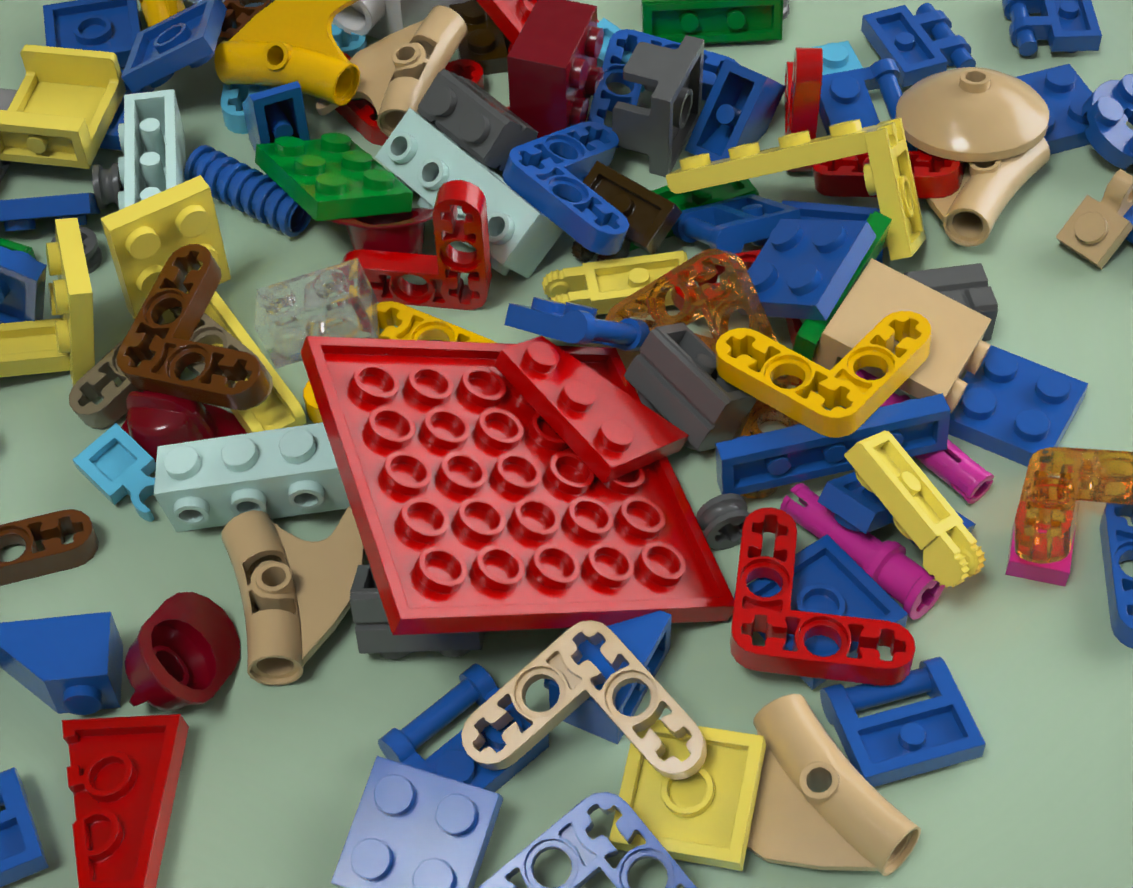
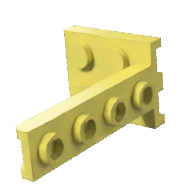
(887, 174)
(140, 245)
(63, 341)

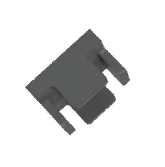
(676, 102)

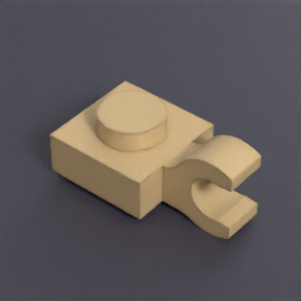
(1099, 227)

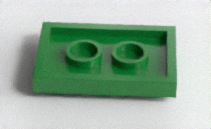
(332, 177)

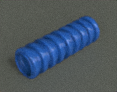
(247, 190)

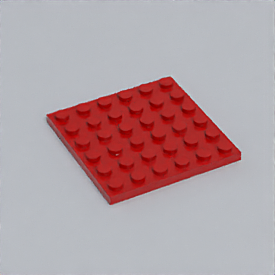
(485, 510)

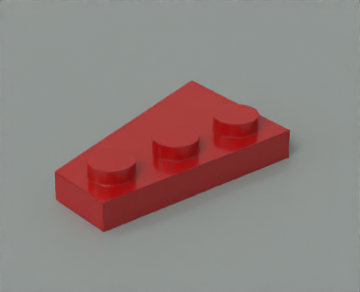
(587, 411)

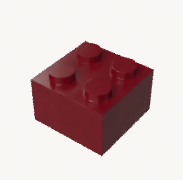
(555, 65)

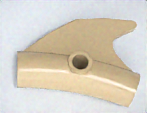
(404, 64)
(985, 193)
(290, 590)
(813, 829)

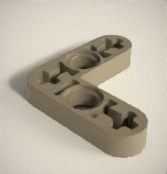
(101, 377)

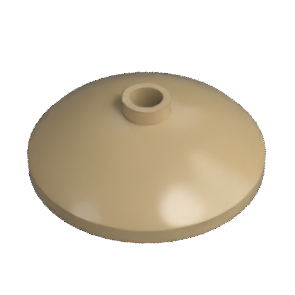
(973, 115)

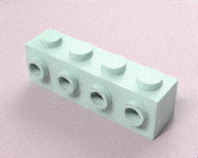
(151, 146)
(428, 158)
(265, 471)

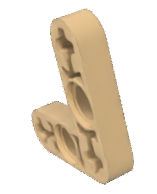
(576, 685)

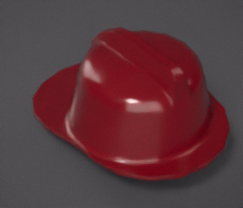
(389, 232)
(166, 420)
(182, 653)

